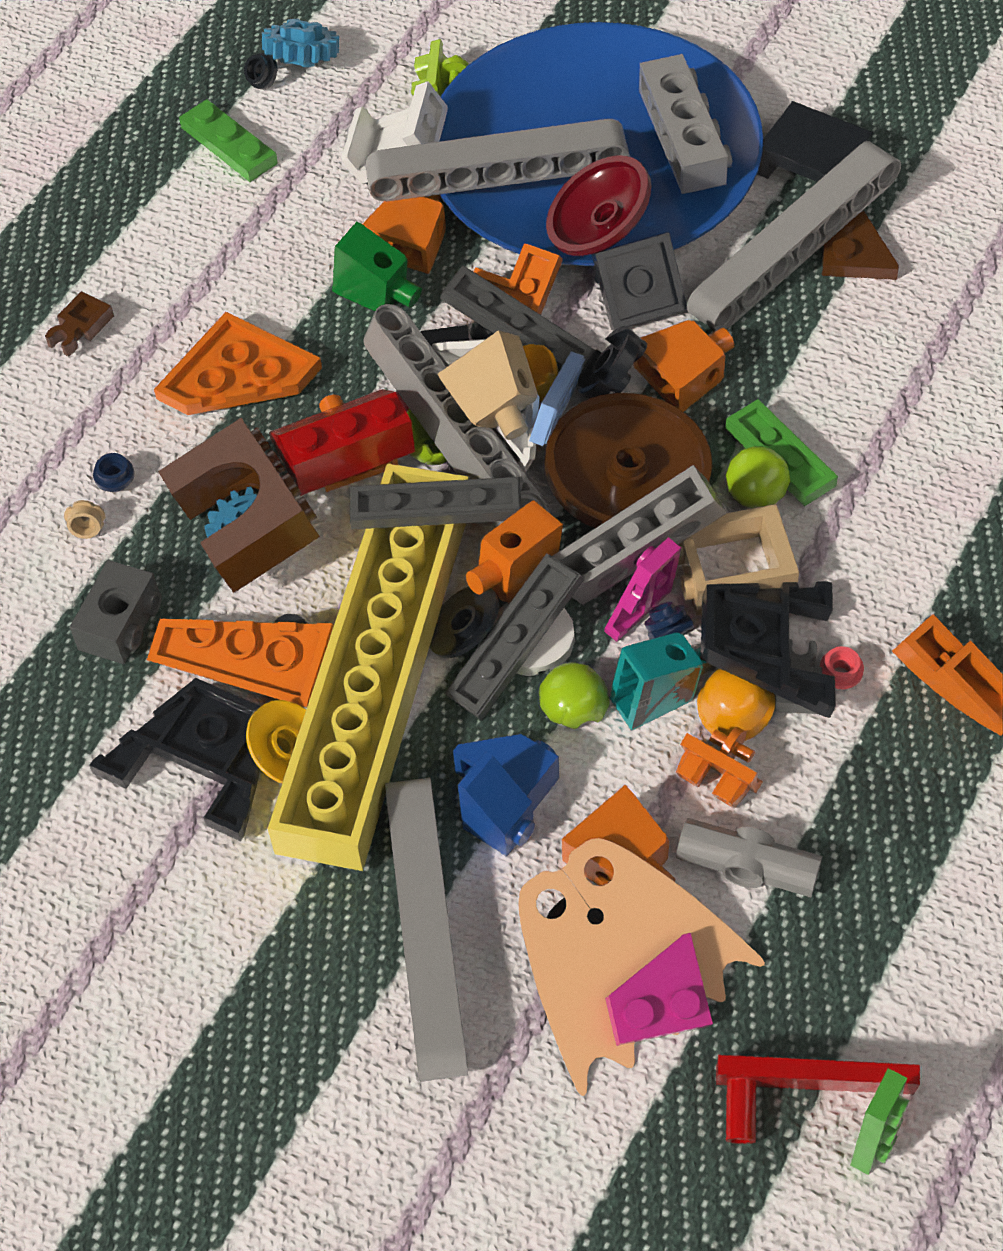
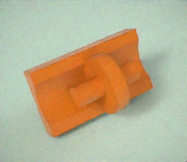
(736, 777)

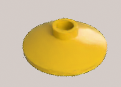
(271, 726)

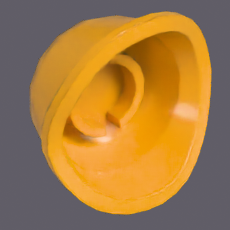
(733, 703)

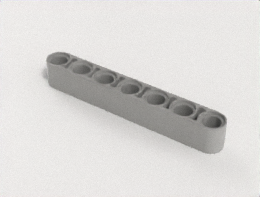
(491, 159)
(793, 236)
(413, 372)
(425, 931)

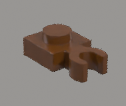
(80, 318)

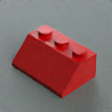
(345, 440)

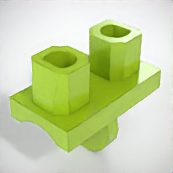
(437, 68)

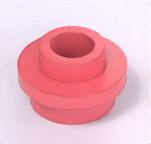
(843, 658)

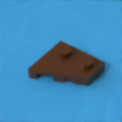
(858, 252)

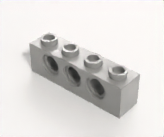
(684, 124)
(614, 547)

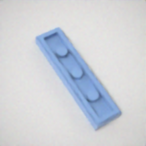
(557, 399)

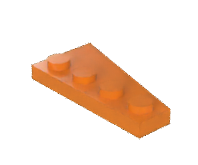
(251, 655)

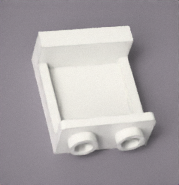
(412, 126)

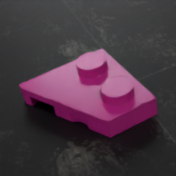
(647, 587)
(661, 997)

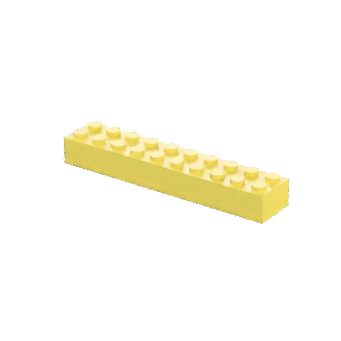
(365, 689)

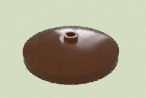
(618, 452)

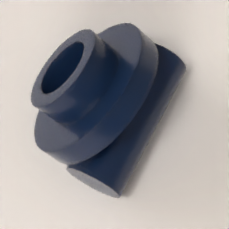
(668, 619)

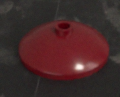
(599, 205)

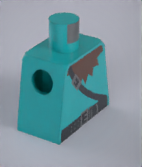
(656, 678)

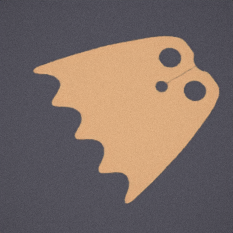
(586, 962)

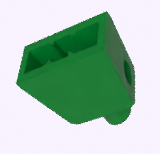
(371, 271)

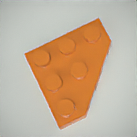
(236, 367)

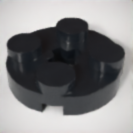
(609, 369)

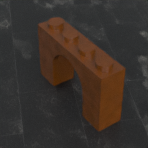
(270, 527)

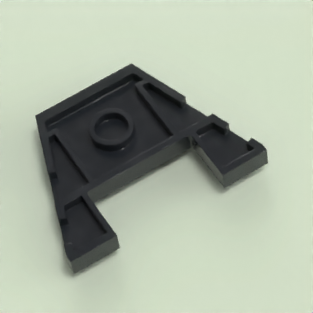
(749, 637)
(204, 733)

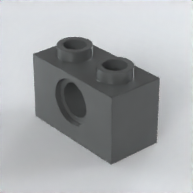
(117, 589)

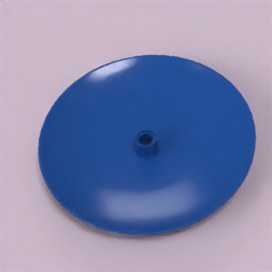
(588, 76)

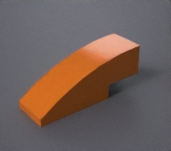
(955, 672)

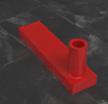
(747, 1073)

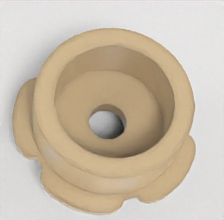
(84, 519)

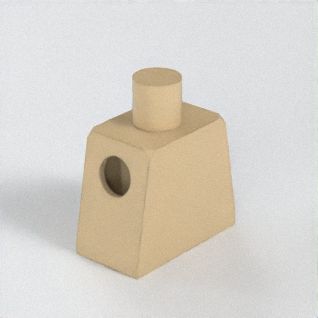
(493, 384)

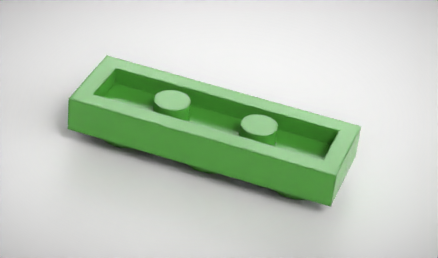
(228, 140)
(760, 427)
(881, 1123)

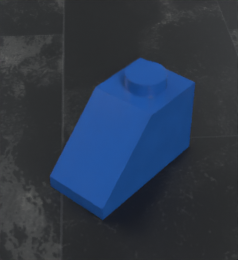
(528, 762)
(495, 806)

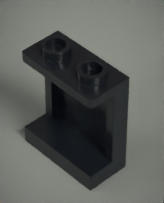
(809, 142)

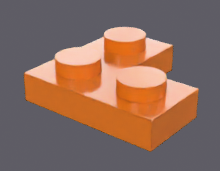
(531, 277)

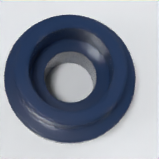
(108, 466)

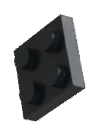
(640, 281)

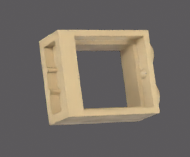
(737, 526)

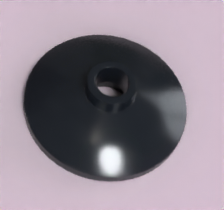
(464, 622)

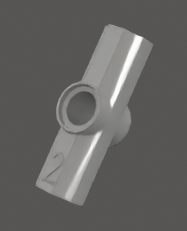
(749, 857)

